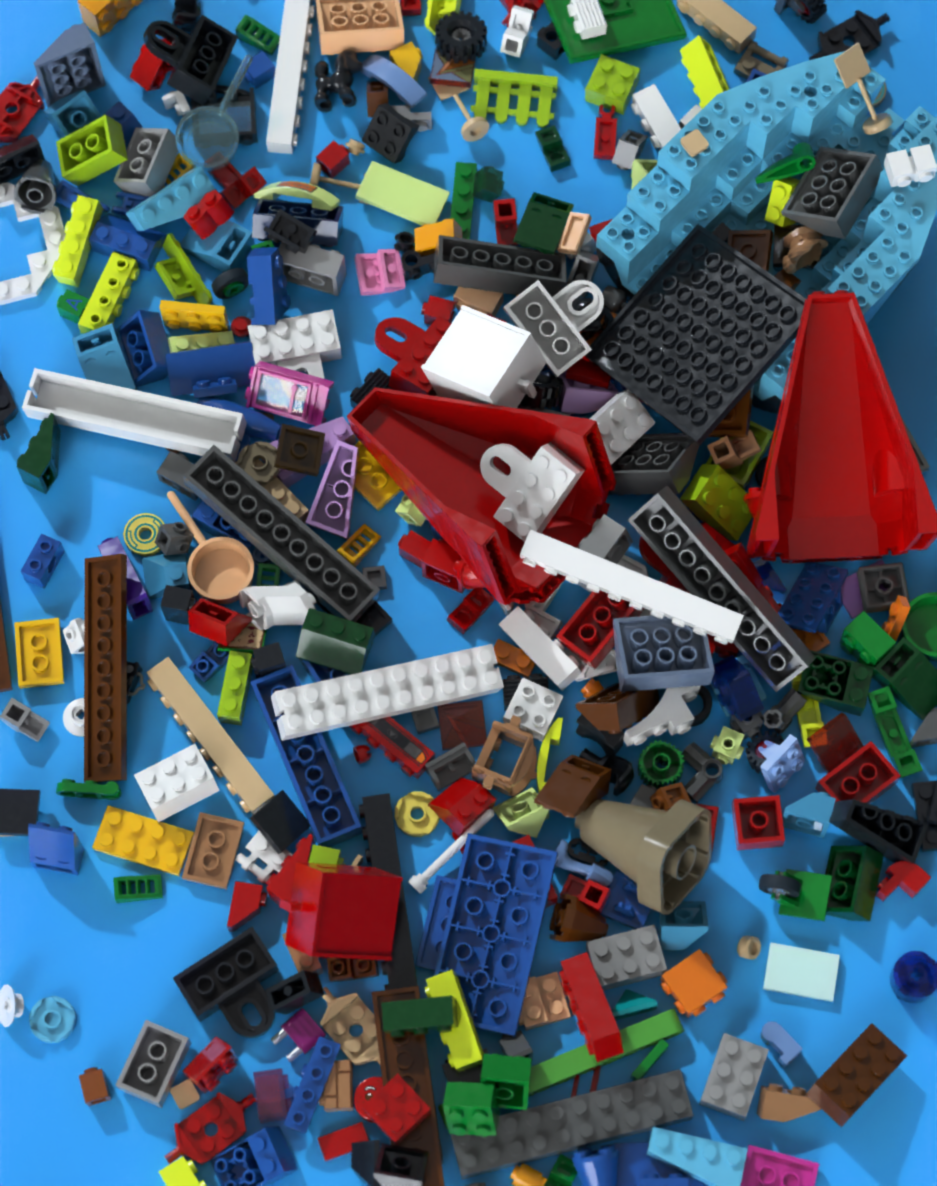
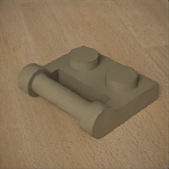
(748, 63)

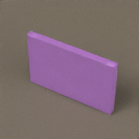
(851, 593)

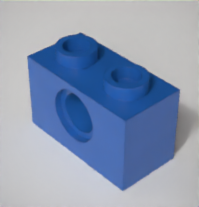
(42, 561)

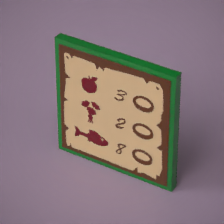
(247, 640)

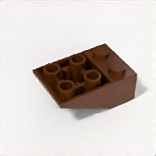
(574, 786)

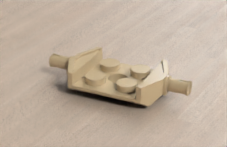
(341, 1016)

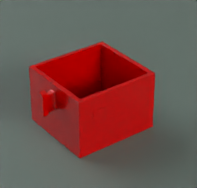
(342, 911)

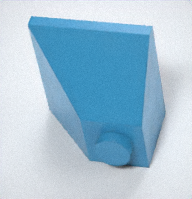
(72, 113)
(163, 571)
(810, 814)
(683, 925)

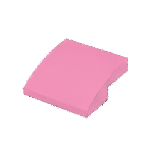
(379, 272)

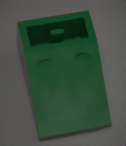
(543, 223)
(40, 462)
(909, 678)
(837, 683)

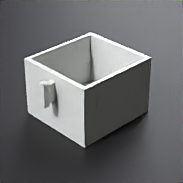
(484, 361)

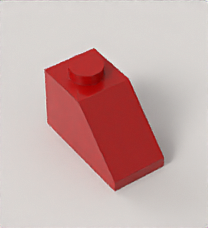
(245, 904)

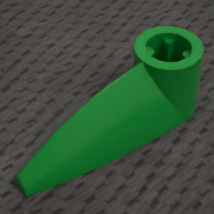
(796, 163)

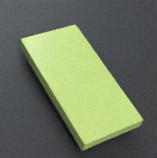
(402, 194)

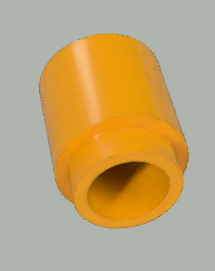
(527, 1176)

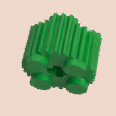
(666, 755)

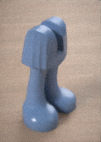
(592, 872)

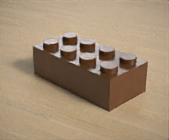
(856, 1075)

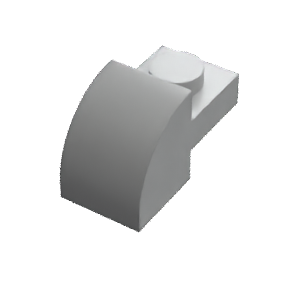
(423, 119)
(23, 720)

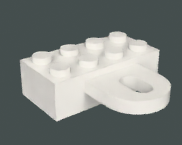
(555, 322)
(298, 342)
(532, 488)

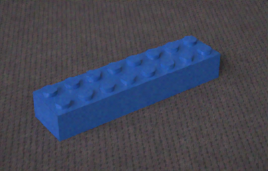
(309, 769)

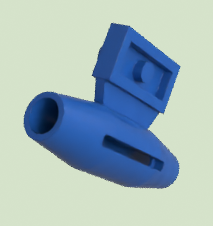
(257, 423)

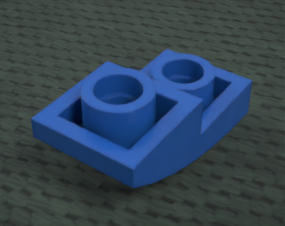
(209, 662)

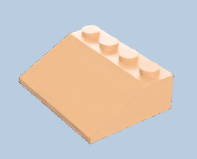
(359, 25)

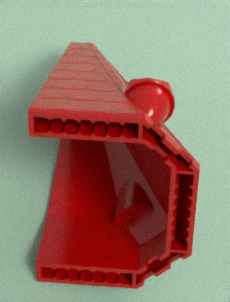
(839, 456)
(435, 458)

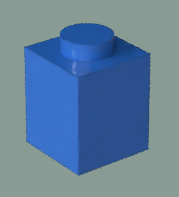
(260, 70)

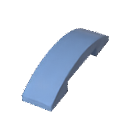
(394, 78)

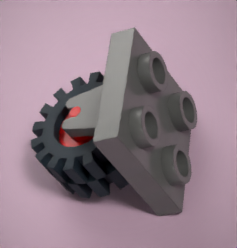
(808, 9)

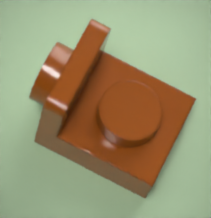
(668, 795)

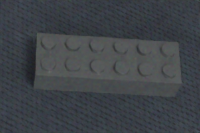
(496, 266)

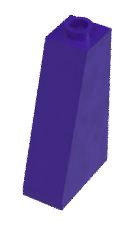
(137, 599)

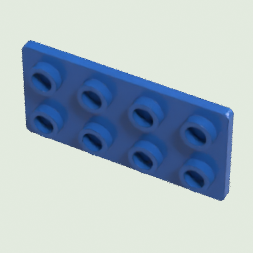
(210, 369)
(814, 598)
(642, 1170)

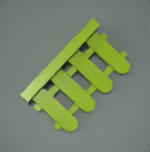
(525, 83)

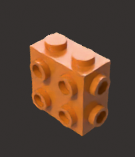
(694, 984)

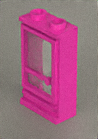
(288, 393)

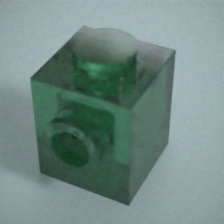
(488, 184)

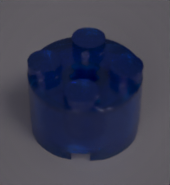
(905, 986)

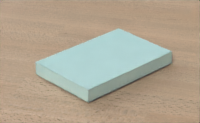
(801, 972)

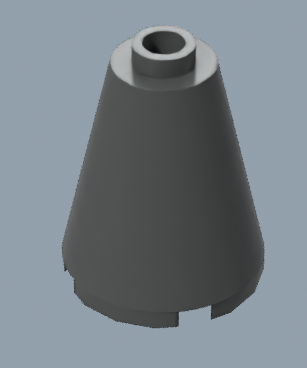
(36, 188)

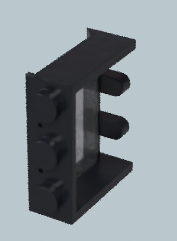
(243, 112)

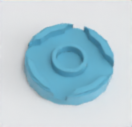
(52, 1019)

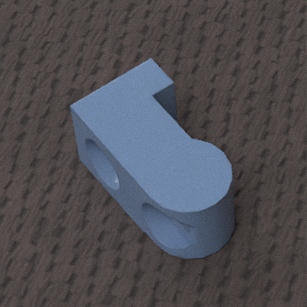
(781, 1041)

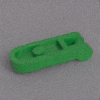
(88, 789)

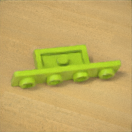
(180, 274)

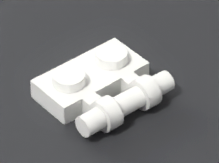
(262, 850)

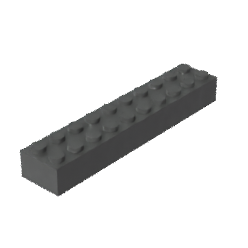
(281, 535)
(714, 577)
(576, 1124)

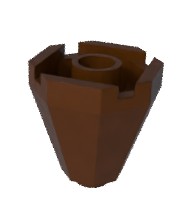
(576, 921)

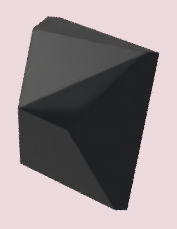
(364, 1160)
(400, 1166)

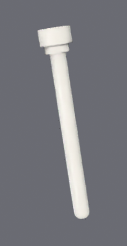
(421, 880)

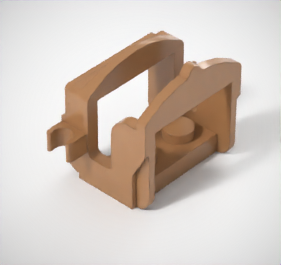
(524, 768)

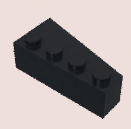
(882, 830)

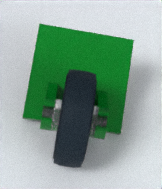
(798, 893)

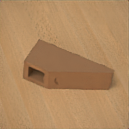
(784, 1104)

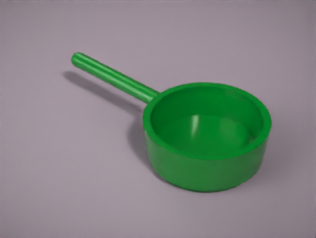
(921, 625)

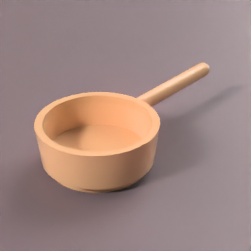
(217, 565)

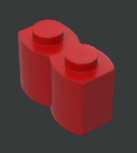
(208, 214)

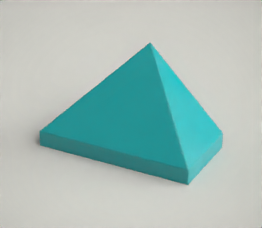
(633, 1004)

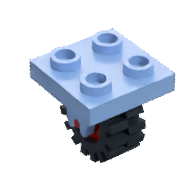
(775, 758)

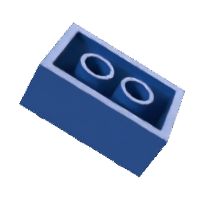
(120, 236)
(145, 347)

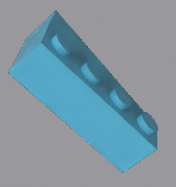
(171, 201)
(698, 1157)

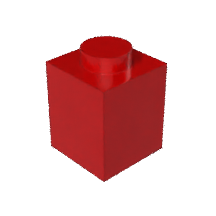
(333, 159)
(438, 307)
(413, 547)

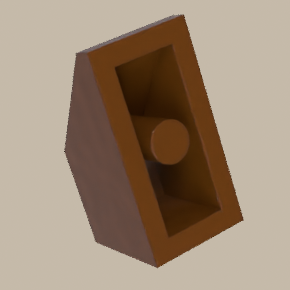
(376, 95)

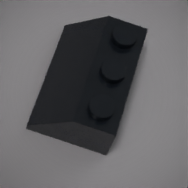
(18, 157)

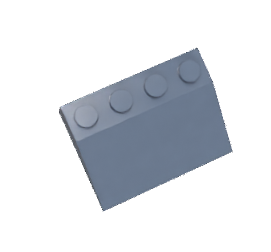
(69, 65)
(660, 654)

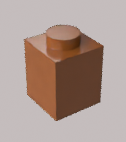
(94, 1086)

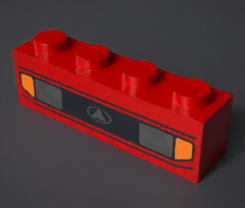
(397, 744)

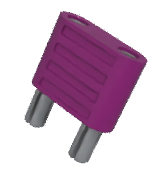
(302, 1031)

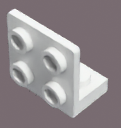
(535, 707)

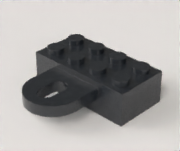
(195, 57)
(230, 981)

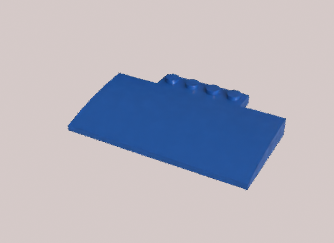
(489, 926)

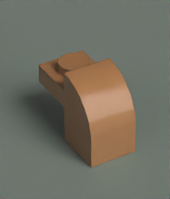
(731, 453)

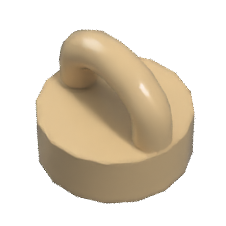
(749, 947)

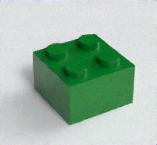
(866, 640)
(510, 1078)
(471, 1108)

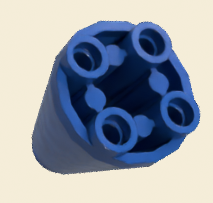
(597, 1166)

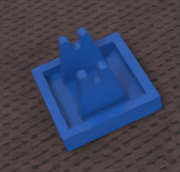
(623, 903)

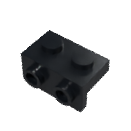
(290, 231)

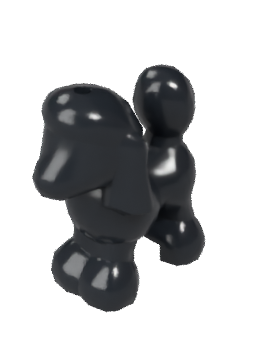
(339, 83)

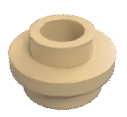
(355, 147)

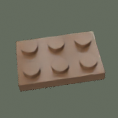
(213, 850)

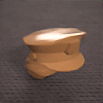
(804, 247)

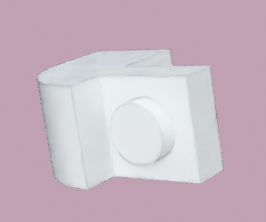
(518, 31)

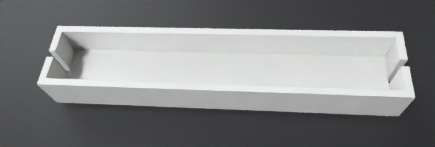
(133, 414)
(386, 692)

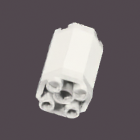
(277, 604)

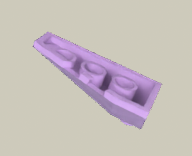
(584, 397)

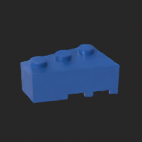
(269, 285)

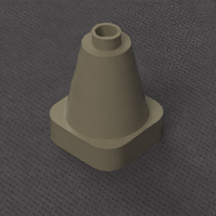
(652, 847)

